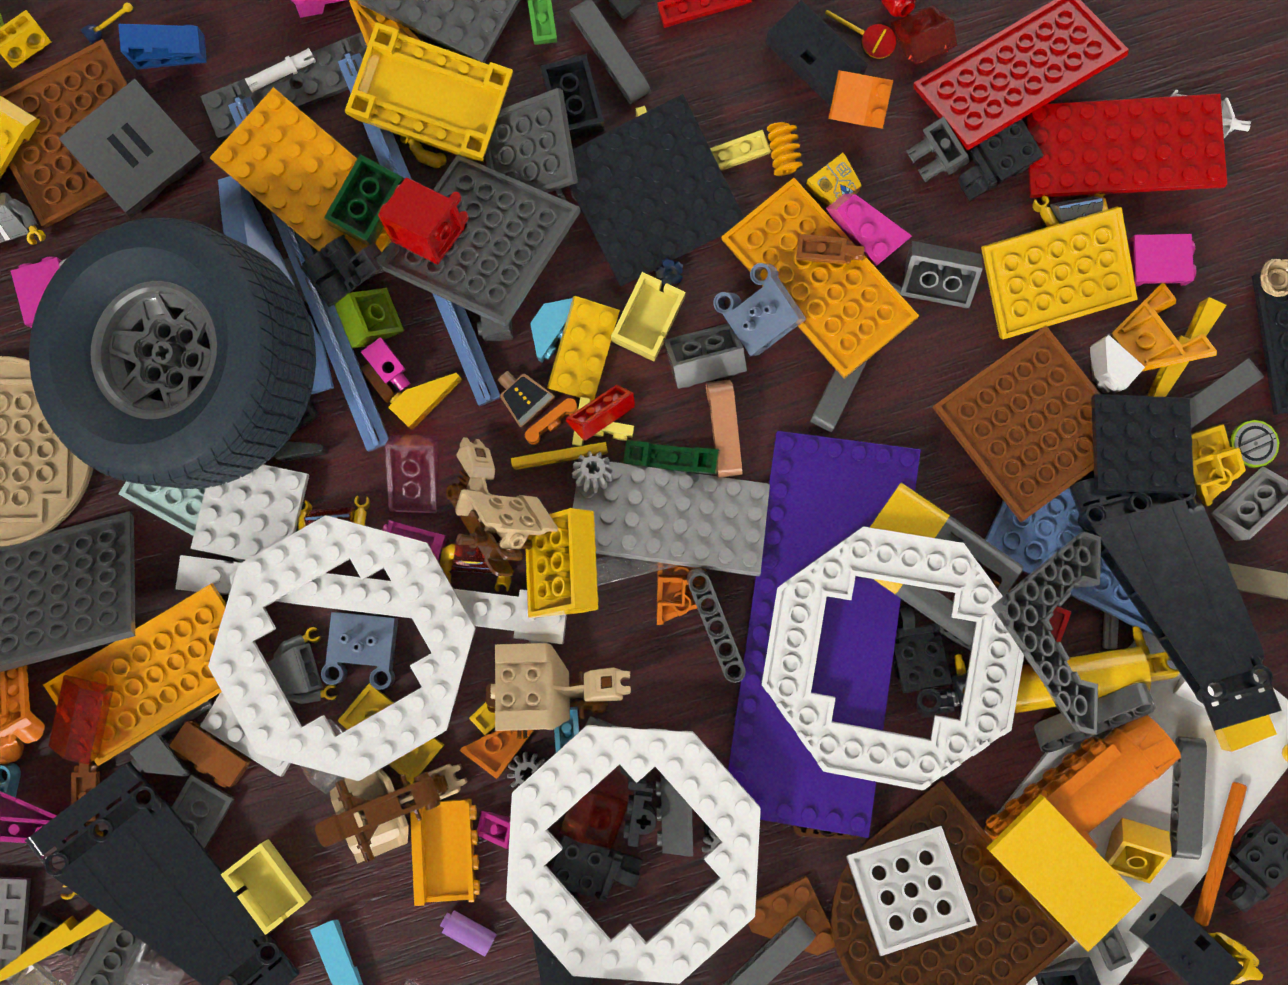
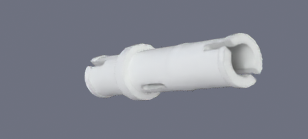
(280, 70)

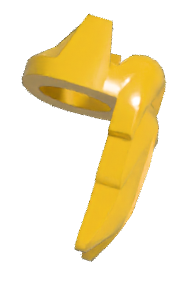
(1242, 955)

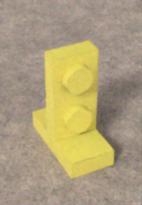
(618, 430)

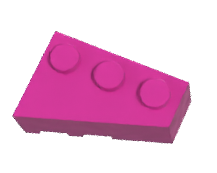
(867, 227)
(20, 819)

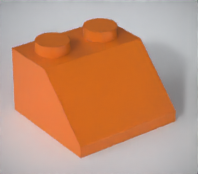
(860, 99)

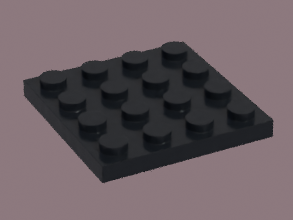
(1142, 444)

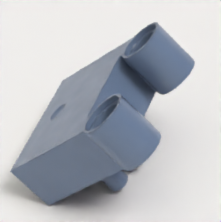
(764, 315)
(361, 641)

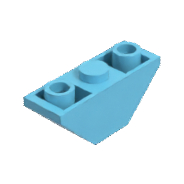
(549, 327)

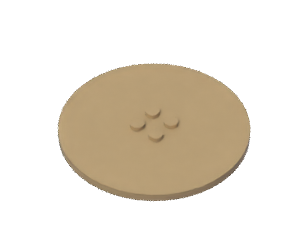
(37, 472)

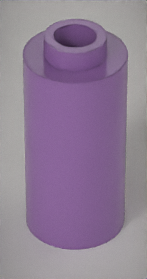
(468, 932)

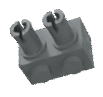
(942, 141)

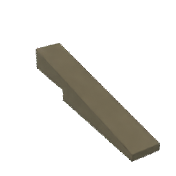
(1260, 581)

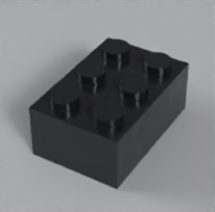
(579, 94)

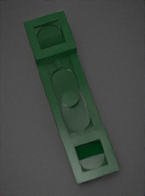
(672, 457)

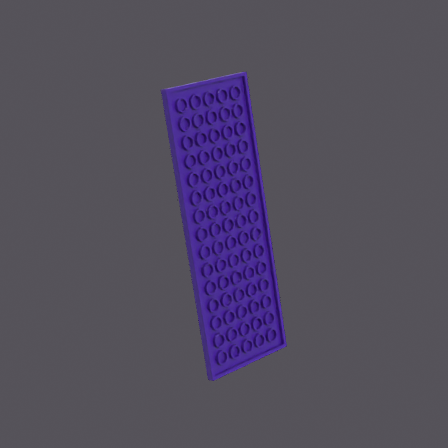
(815, 501)

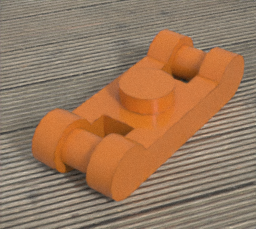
(550, 421)

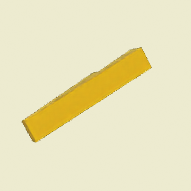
(1202, 322)
(57, 939)

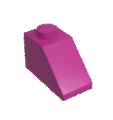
(494, 828)

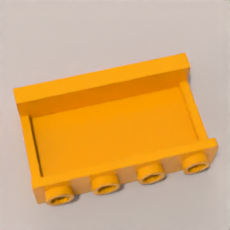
(445, 853)

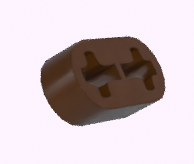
(382, 388)

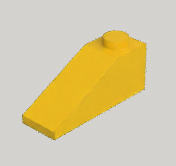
(419, 401)

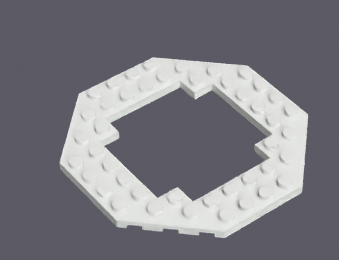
(257, 695)
(875, 753)
(560, 918)

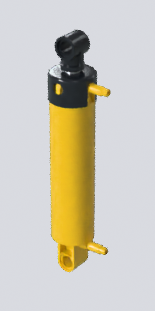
(1108, 669)

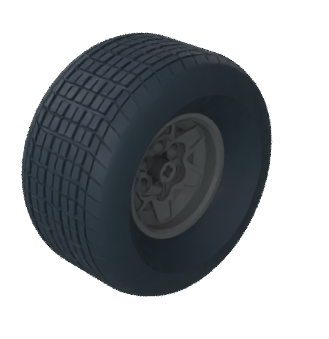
(106, 340)

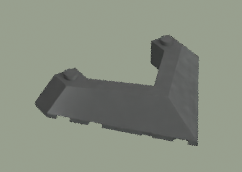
(1026, 617)

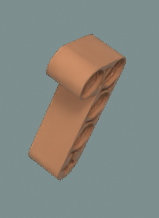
(724, 427)

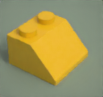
(1138, 850)

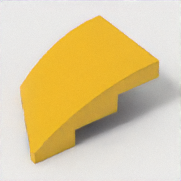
(1214, 462)

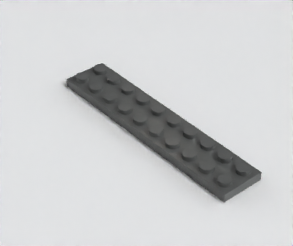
(202, 811)

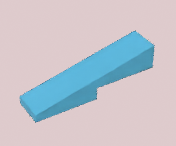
(335, 954)

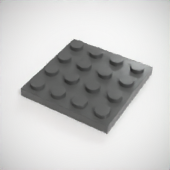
(534, 143)

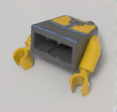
(1069, 210)

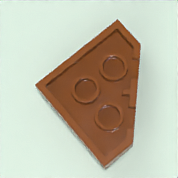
(787, 902)

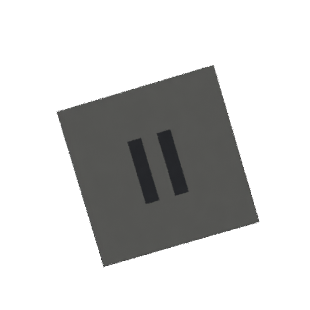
(132, 148)

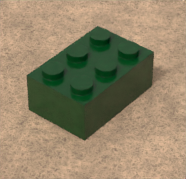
(360, 200)

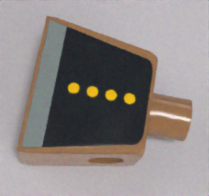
(524, 398)

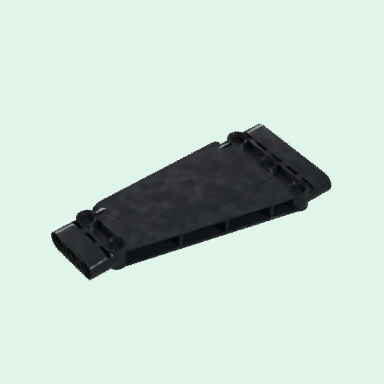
(1184, 593)
(159, 884)

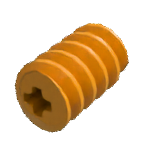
(783, 148)

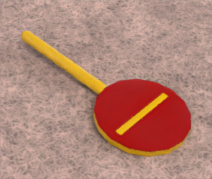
(877, 40)

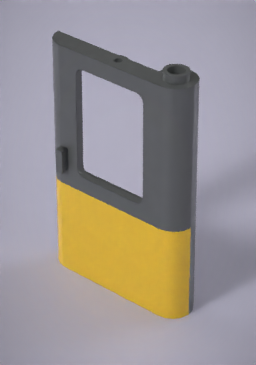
(915, 515)

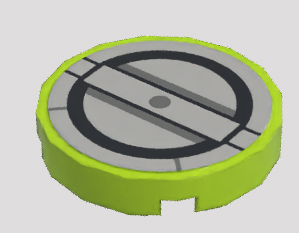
(1256, 442)

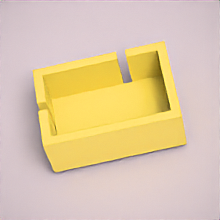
(648, 317)
(271, 884)

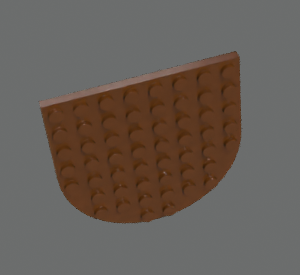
(1012, 931)

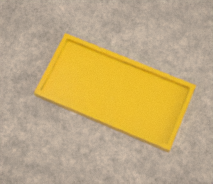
(1064, 872)

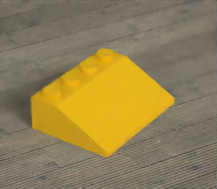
(563, 566)

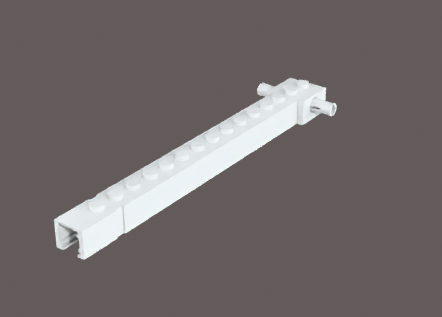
(382, 598)

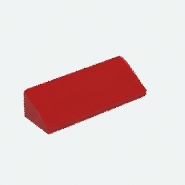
(601, 411)

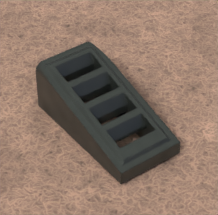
(299, 450)
(51, 921)

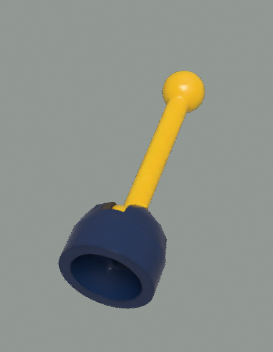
(93, 32)

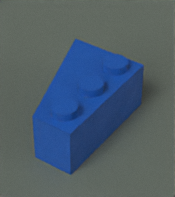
(162, 45)

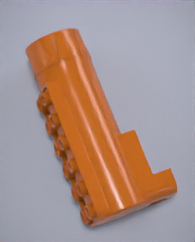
(1097, 777)

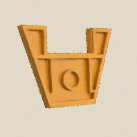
(1152, 341)

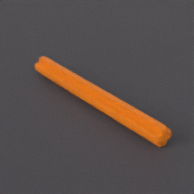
(1220, 853)

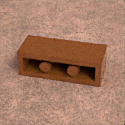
(210, 754)

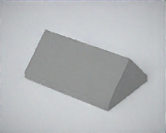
(1253, 504)

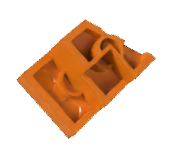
(674, 594)

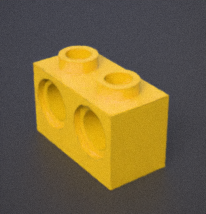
(21, 39)

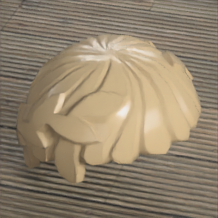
(1275, 277)

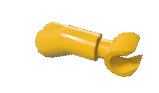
(424, 156)

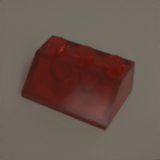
(80, 719)

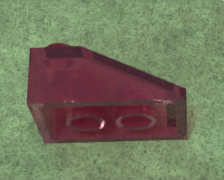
(412, 473)

